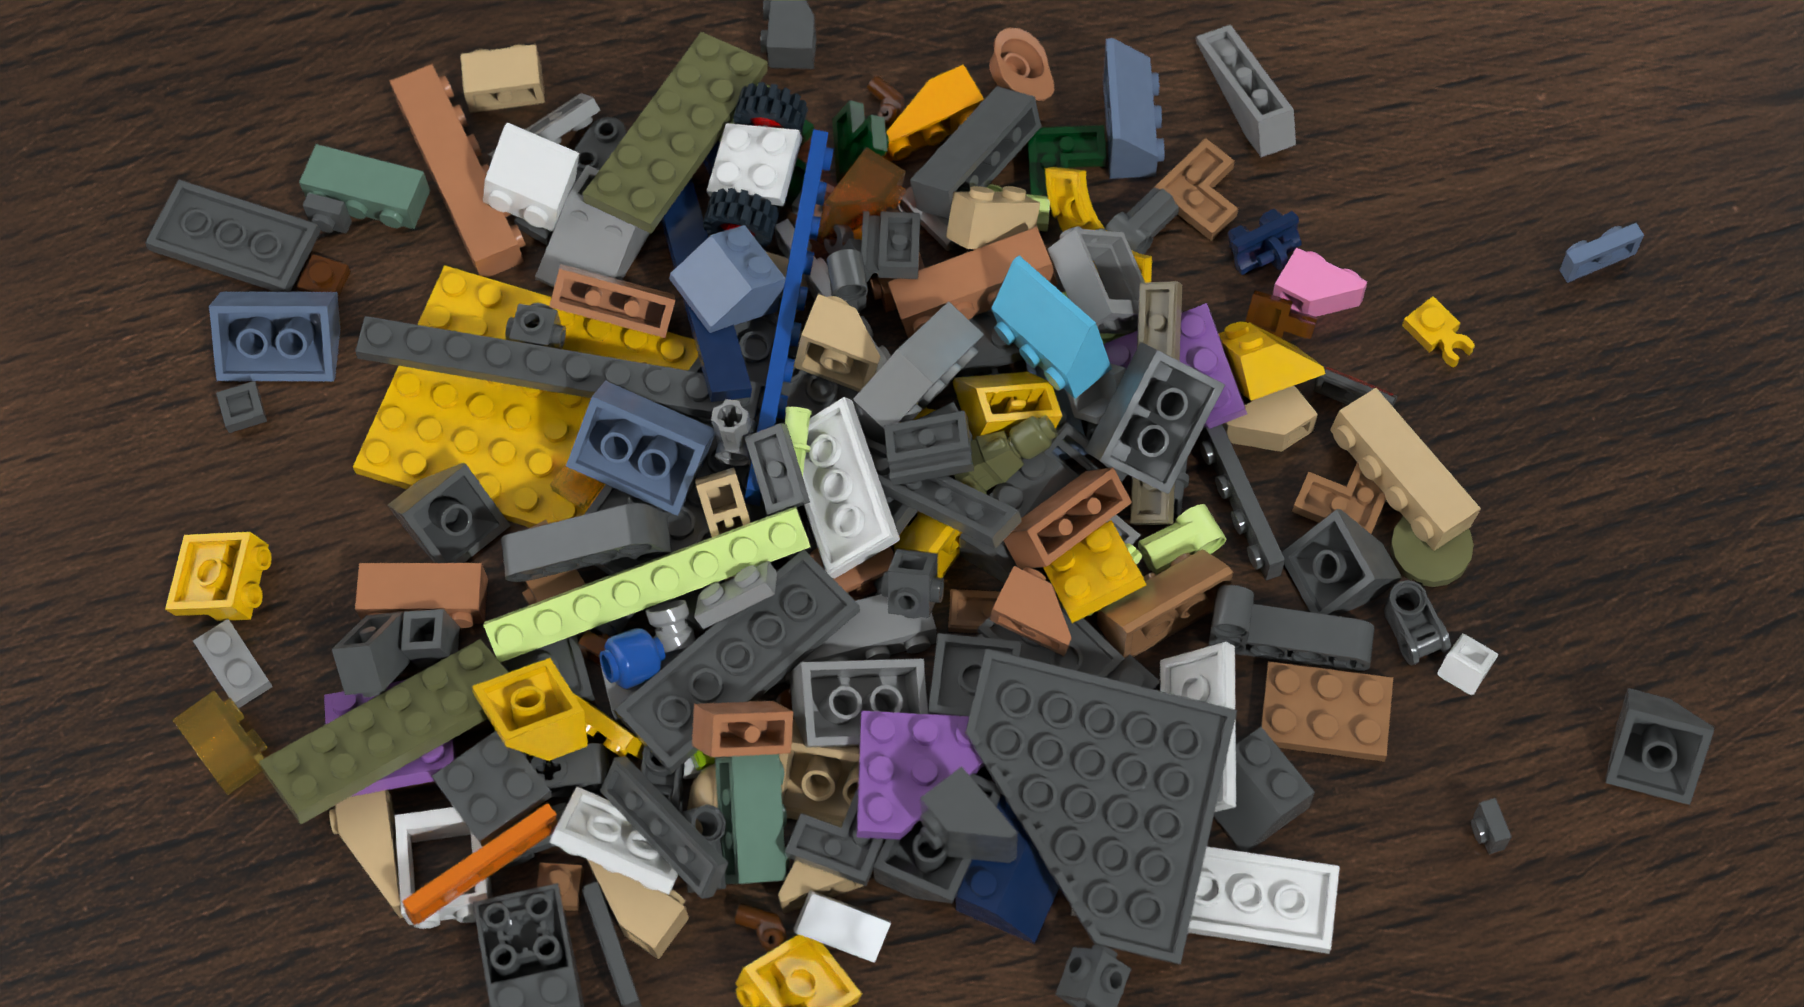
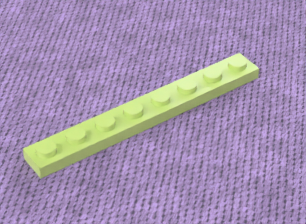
(646, 584)

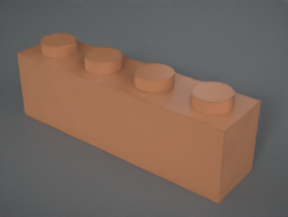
(967, 280)

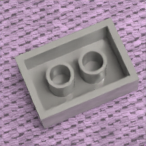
(920, 368)

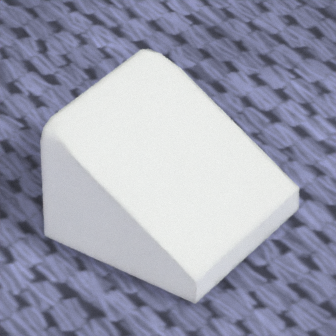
(1467, 664)

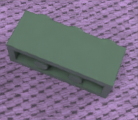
(367, 186)
(753, 817)

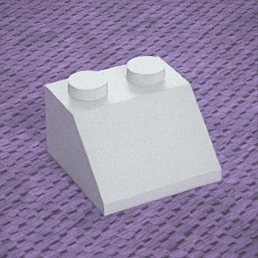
(530, 177)

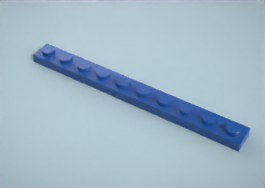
(793, 295)

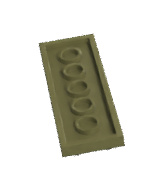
(674, 133)
(382, 733)

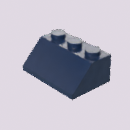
(1010, 894)

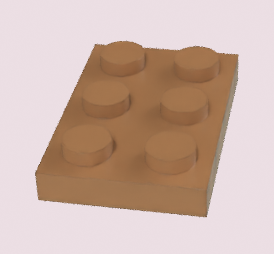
(1327, 711)

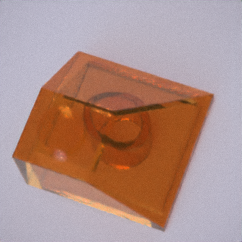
(869, 186)

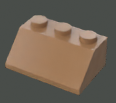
(1165, 603)

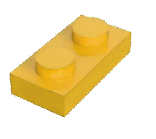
(618, 737)

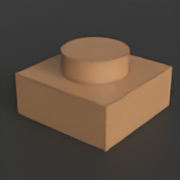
(569, 880)

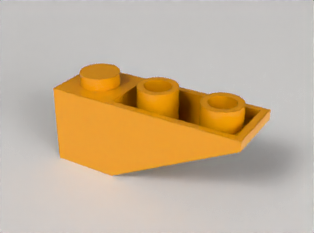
(933, 113)

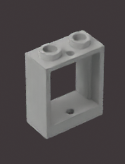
(1117, 268)

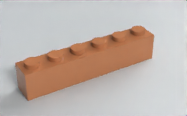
(456, 170)

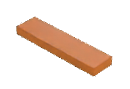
(480, 864)

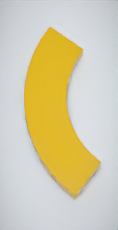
(1073, 207)

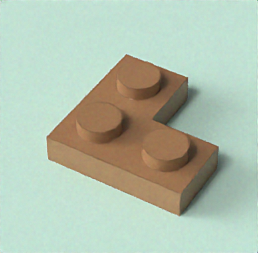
(1192, 189)
(1359, 500)

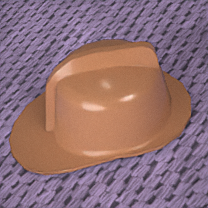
(1021, 64)

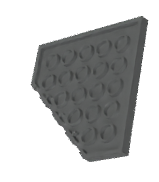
(1109, 791)

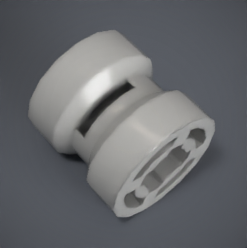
(671, 624)

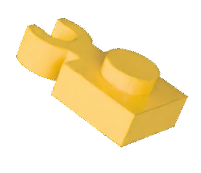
(1435, 326)

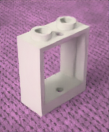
(432, 826)

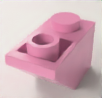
(1318, 285)

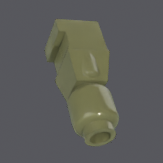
(1000, 456)

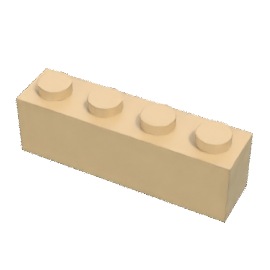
(1404, 469)

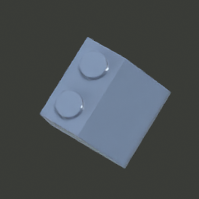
(729, 280)

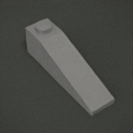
(1250, 92)

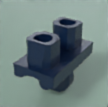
(1266, 244)

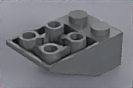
(528, 950)

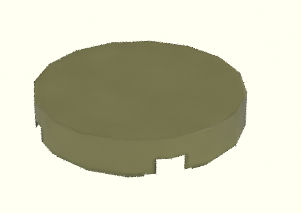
(1430, 567)

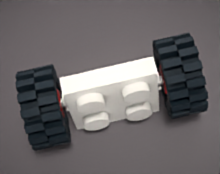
(756, 161)

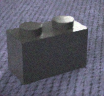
(371, 655)

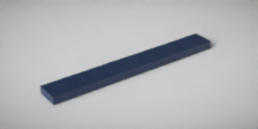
(719, 350)

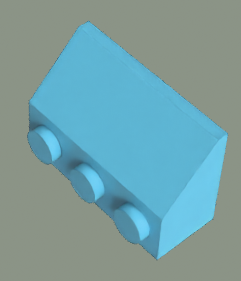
(1049, 330)

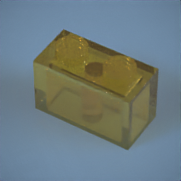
(221, 741)

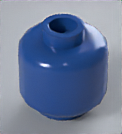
(632, 658)

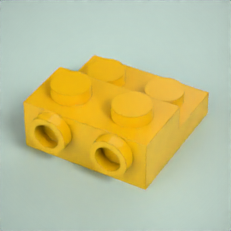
(219, 575)
(796, 976)

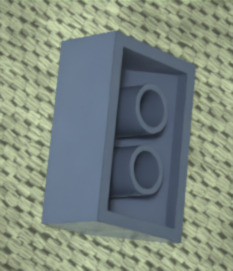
(1131, 112)
(275, 336)
(640, 447)

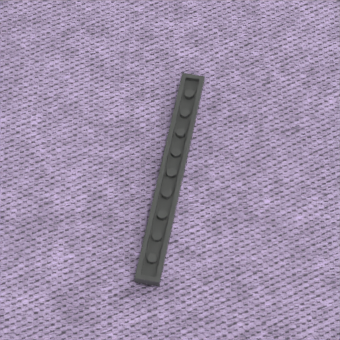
(535, 366)

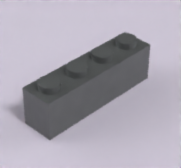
(976, 150)

